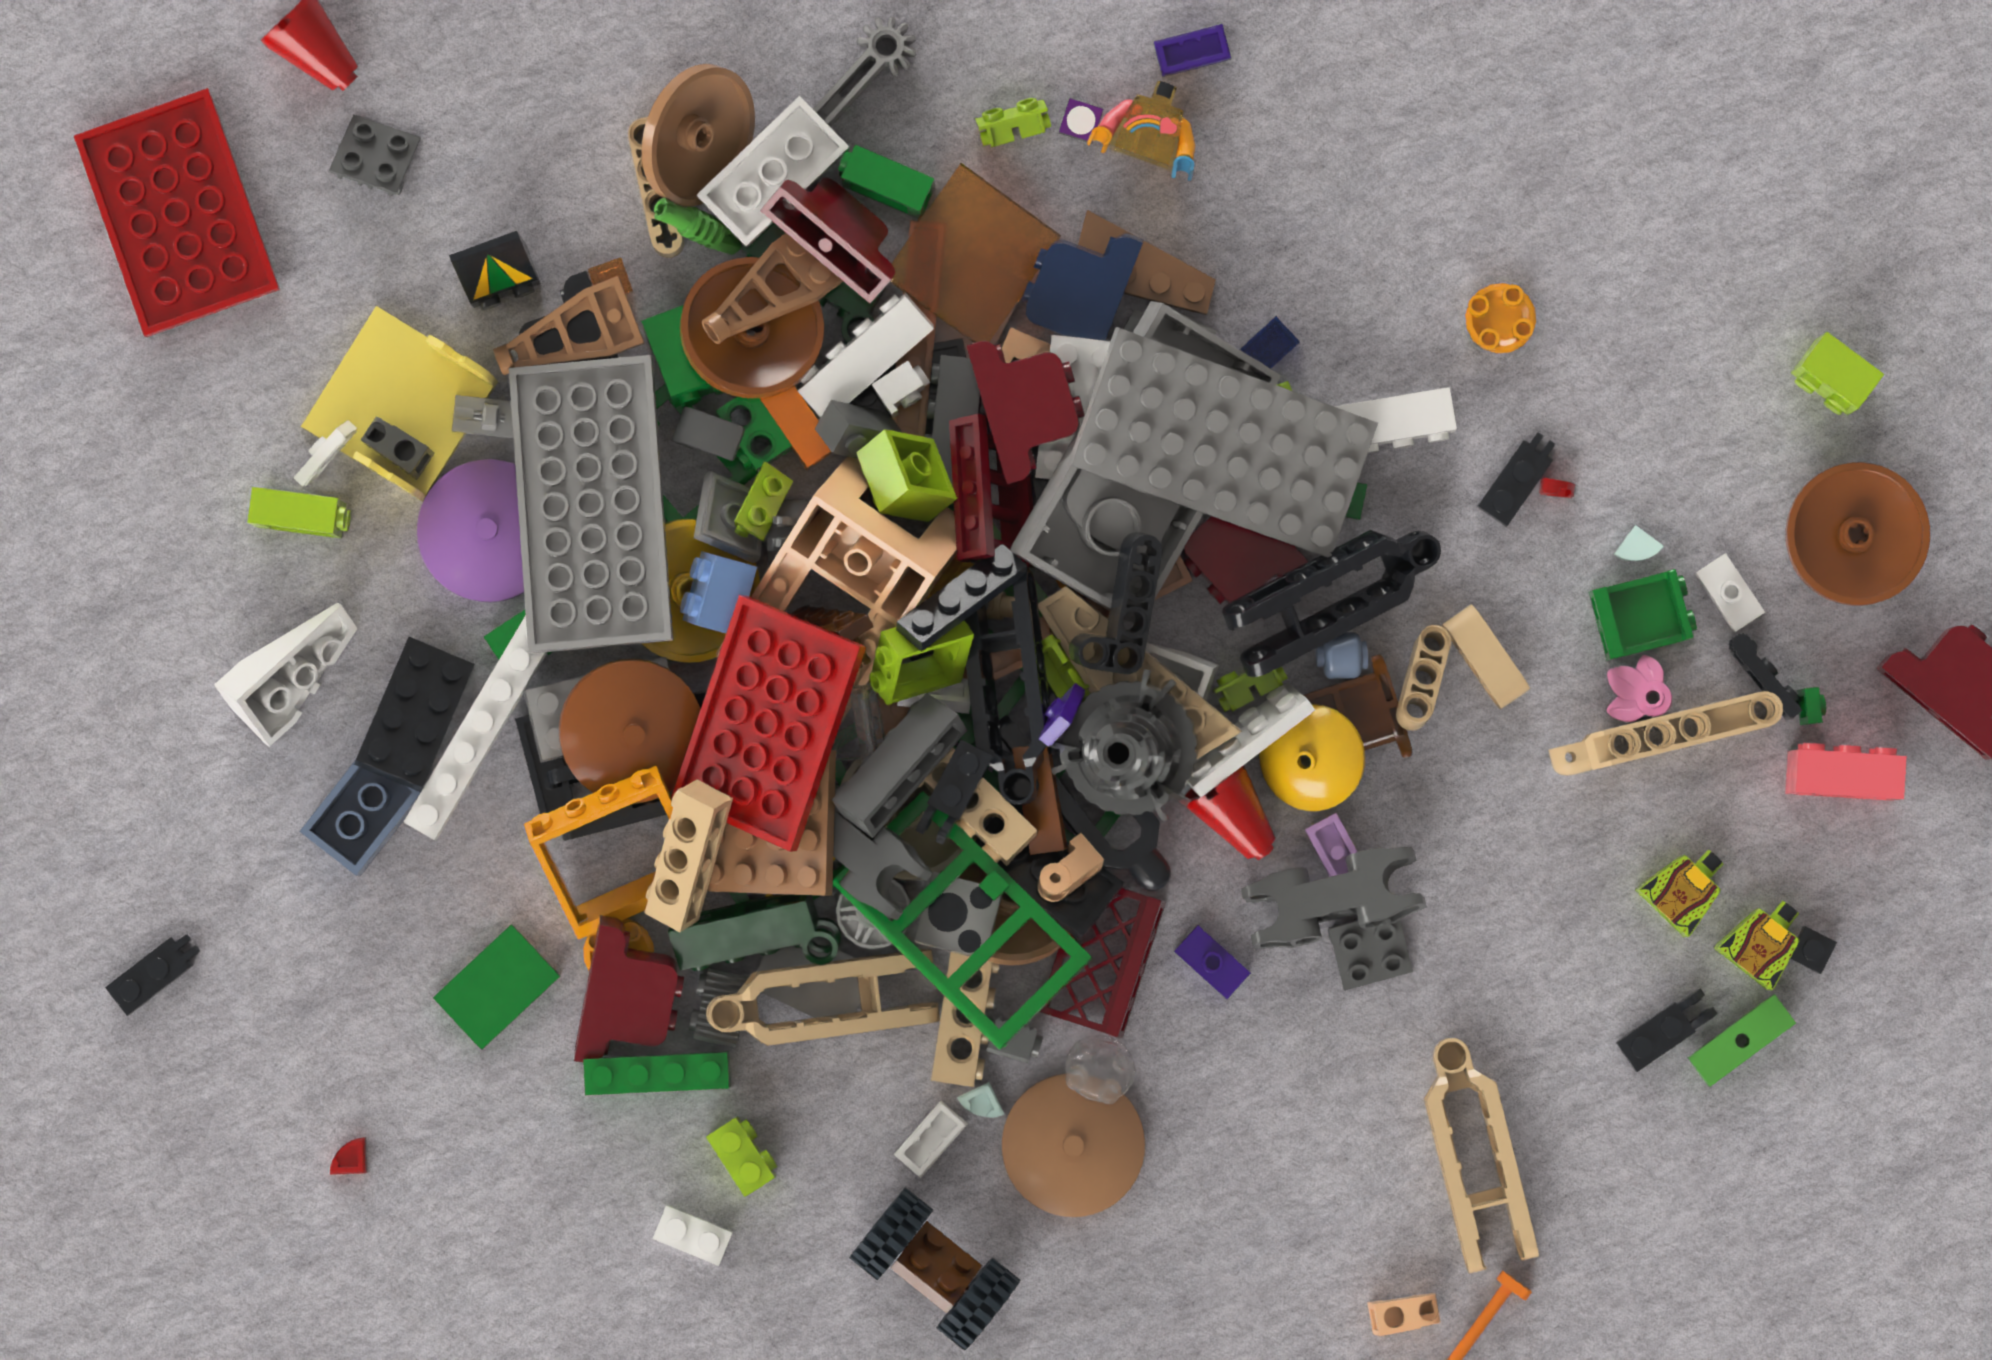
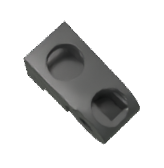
(398, 447)

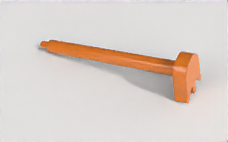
(1509, 1285)

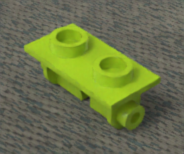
(1000, 123)
(762, 502)
(1059, 668)
(1236, 688)

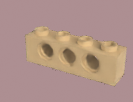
(1016, 831)
(687, 855)
(946, 1066)

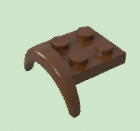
(1369, 705)

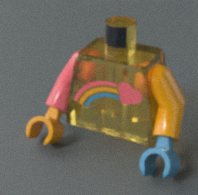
(1150, 131)

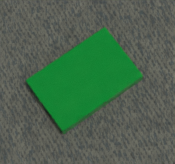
(496, 987)

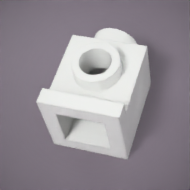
(901, 387)

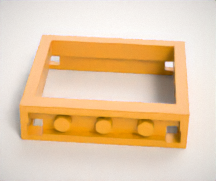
(622, 901)

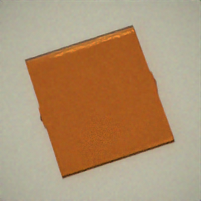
(971, 255)

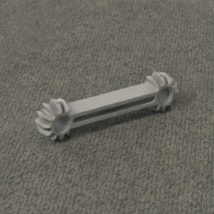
(832, 105)

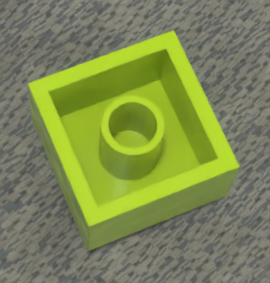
(1836, 374)
(906, 475)

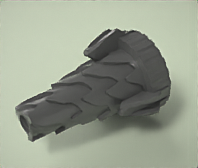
(1158, 741)

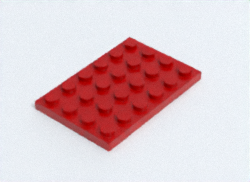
(176, 212)
(771, 719)

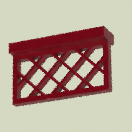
(1128, 975)

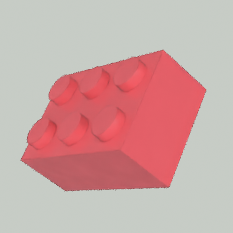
(1846, 772)

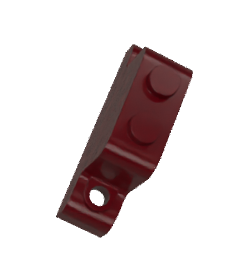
(835, 232)
(1024, 404)
(1237, 558)
(1951, 683)
(625, 994)

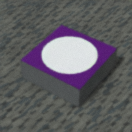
(1080, 120)

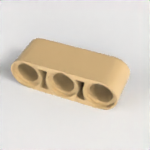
(1486, 657)
(1430, 662)

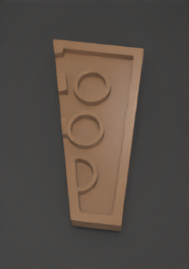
(1155, 273)

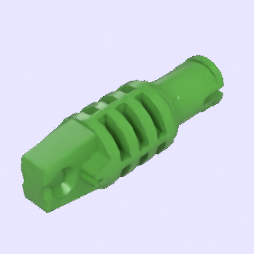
(697, 226)

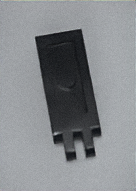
(1517, 480)
(152, 974)

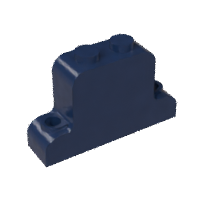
(1080, 287)

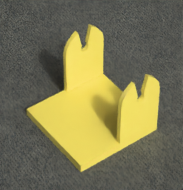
(406, 383)

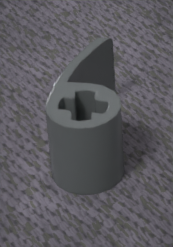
(708, 433)

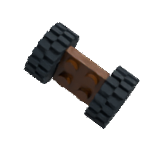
(936, 1268)

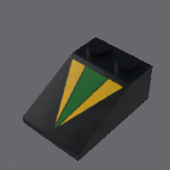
(495, 270)

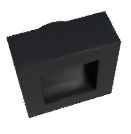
(1813, 950)

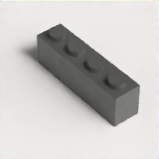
(955, 398)
(899, 764)

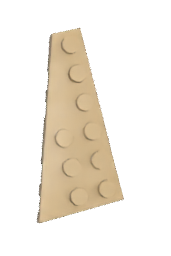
(1072, 615)

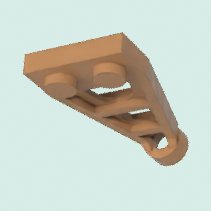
(812, 275)
(612, 314)

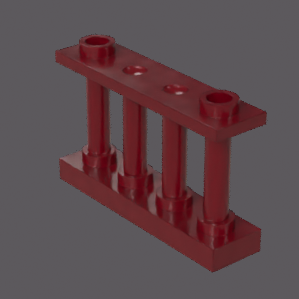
(972, 488)

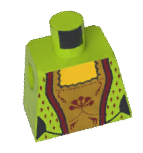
(1683, 891)
(1762, 944)

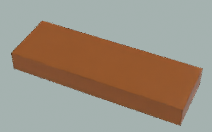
(1044, 811)

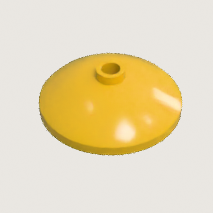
(1335, 758)

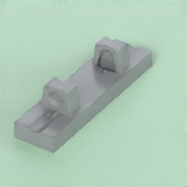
(479, 416)

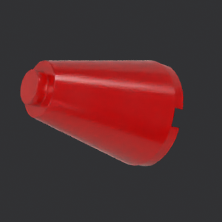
(313, 45)
(1235, 815)

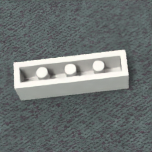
(867, 355)
(1408, 417)

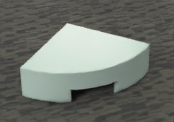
(1638, 546)
(982, 1102)

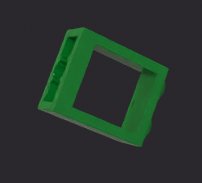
(886, 181)

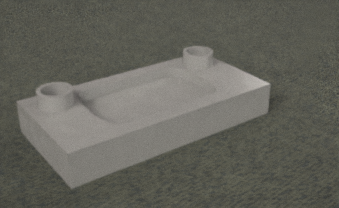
(1085, 517)

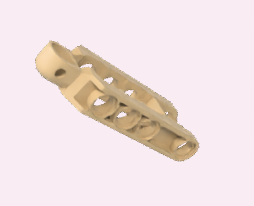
(1712, 723)
(740, 1009)
(1455, 1073)

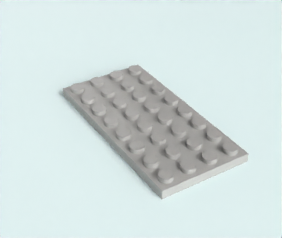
(1222, 442)
(590, 504)

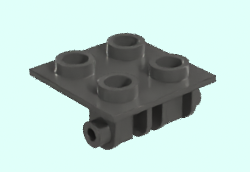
(374, 155)
(1369, 953)

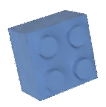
(715, 590)

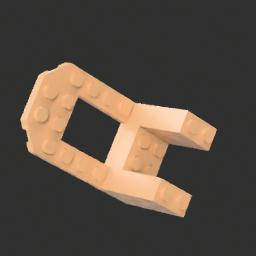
(860, 555)

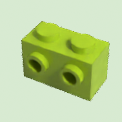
(742, 1156)

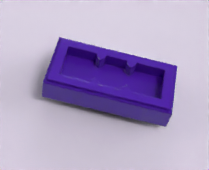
(1192, 50)
(1061, 714)
(1212, 962)

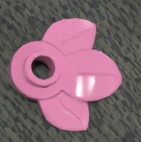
(1633, 688)

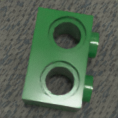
(760, 426)

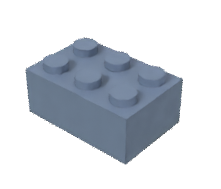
(359, 817)

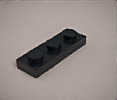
(546, 798)

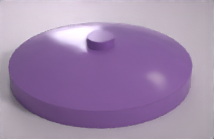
(473, 531)

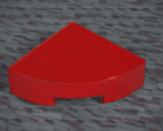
(1556, 488)
(350, 1158)

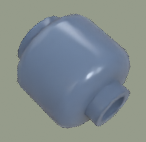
(1343, 656)

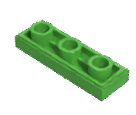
(1759, 1026)

